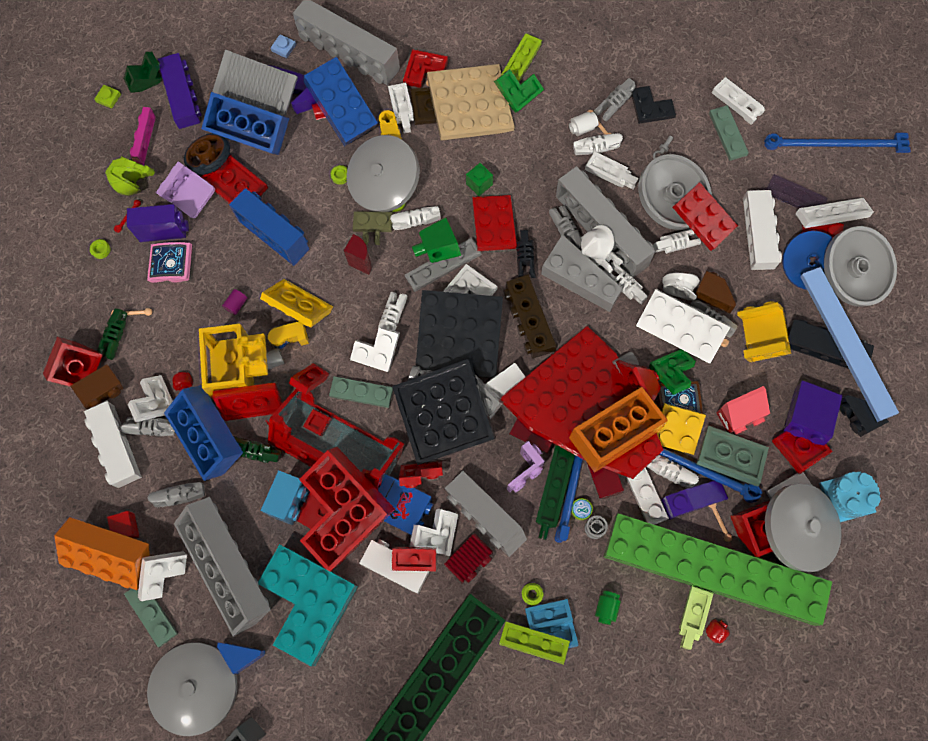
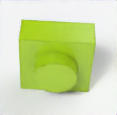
(107, 96)

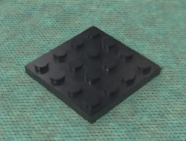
(459, 329)
(444, 412)

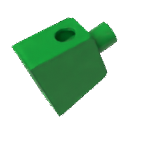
(437, 242)

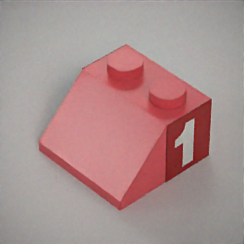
(744, 410)

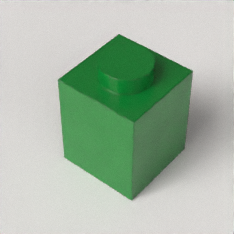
(479, 179)

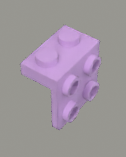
(186, 190)
(531, 454)

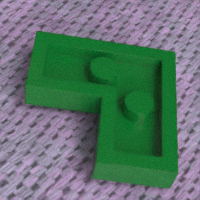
(515, 93)
(671, 369)

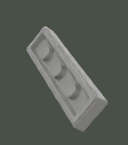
(431, 272)

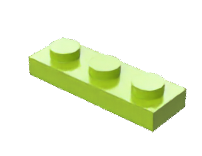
(523, 56)
(534, 643)

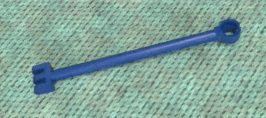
(901, 146)
(743, 489)
(563, 530)

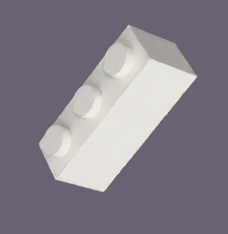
(379, 559)

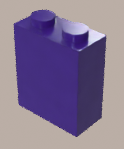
(157, 223)
(813, 413)

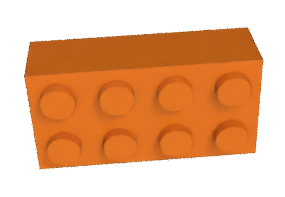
(618, 429)
(100, 552)

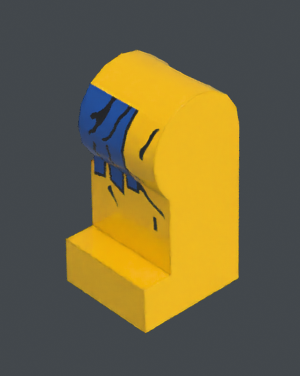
(287, 334)

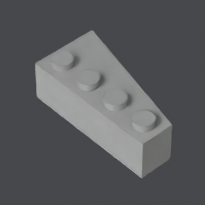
(580, 275)
(486, 513)

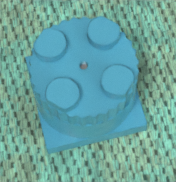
(852, 495)

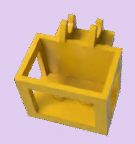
(232, 360)

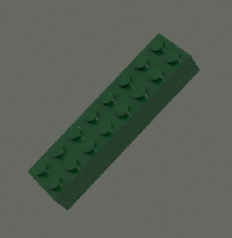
(439, 674)

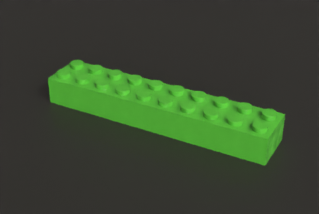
(718, 570)

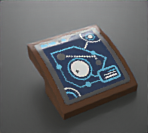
(686, 399)

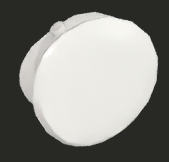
(680, 285)

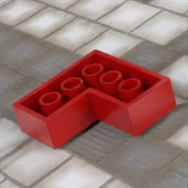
(352, 507)

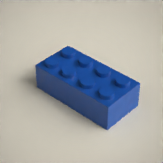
(340, 101)
(245, 123)
(269, 226)
(203, 432)

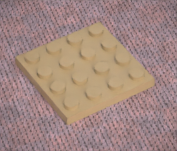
(469, 102)

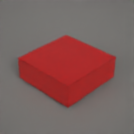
(317, 422)

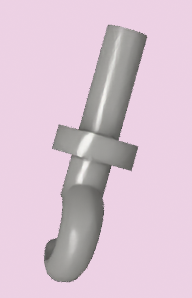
(663, 148)

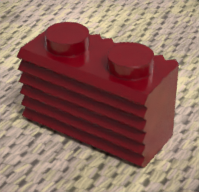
(468, 559)

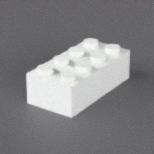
(683, 326)

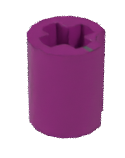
(234, 302)

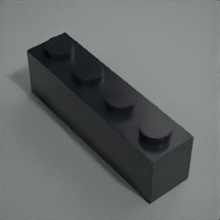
(818, 342)

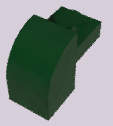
(143, 76)

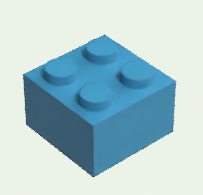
(285, 498)

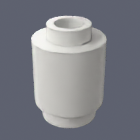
(583, 123)

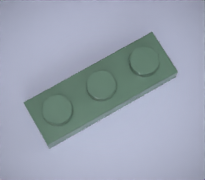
(728, 133)
(361, 392)
(152, 617)

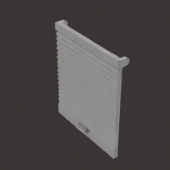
(254, 83)

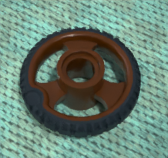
(207, 153)

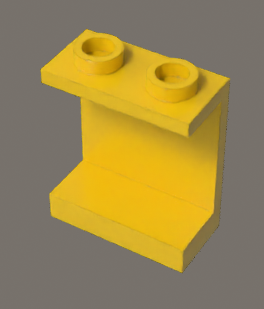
(765, 332)

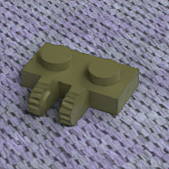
(372, 222)

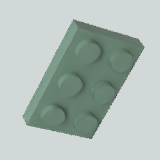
(733, 456)

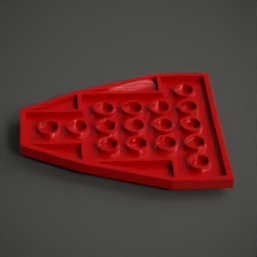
(571, 390)

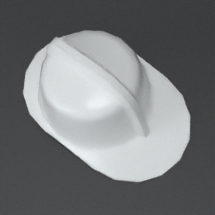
(597, 244)

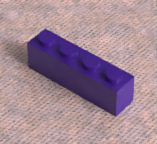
(178, 90)

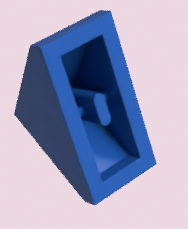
(238, 656)

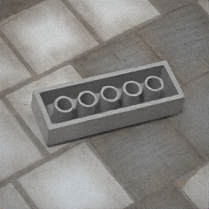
(346, 42)
(592, 209)
(221, 566)

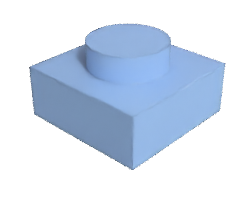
(283, 46)

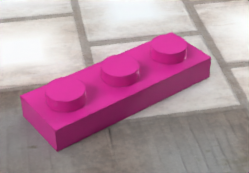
(142, 135)

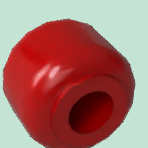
(182, 380)
(717, 631)

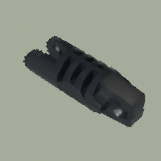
(525, 254)

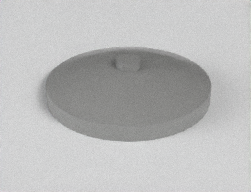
(383, 173)
(664, 184)
(860, 266)
(803, 527)
(191, 689)

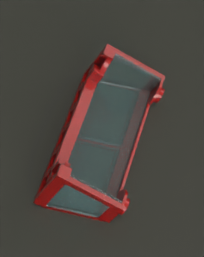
(365, 451)

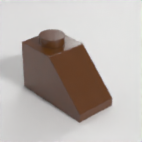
(715, 292)

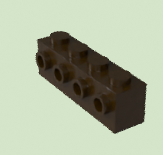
(529, 316)

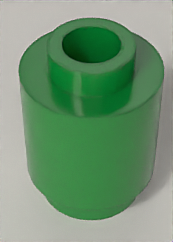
(607, 607)

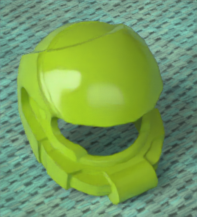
(123, 171)

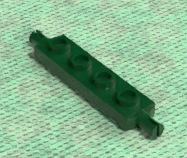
(554, 490)

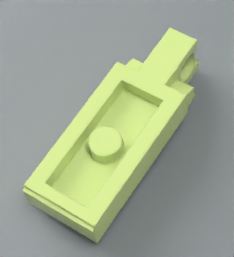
(694, 616)

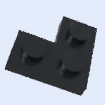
(647, 109)

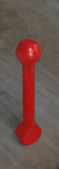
(118, 228)

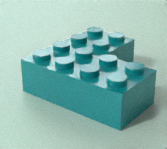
(318, 600)

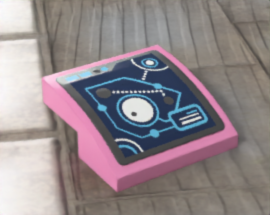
(169, 262)

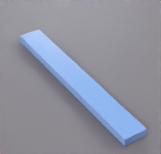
(849, 344)

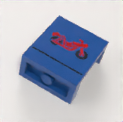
(408, 503)

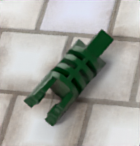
(112, 334)
(258, 451)

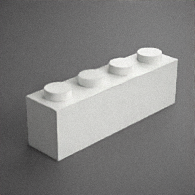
(761, 230)
(112, 445)

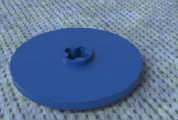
(797, 255)

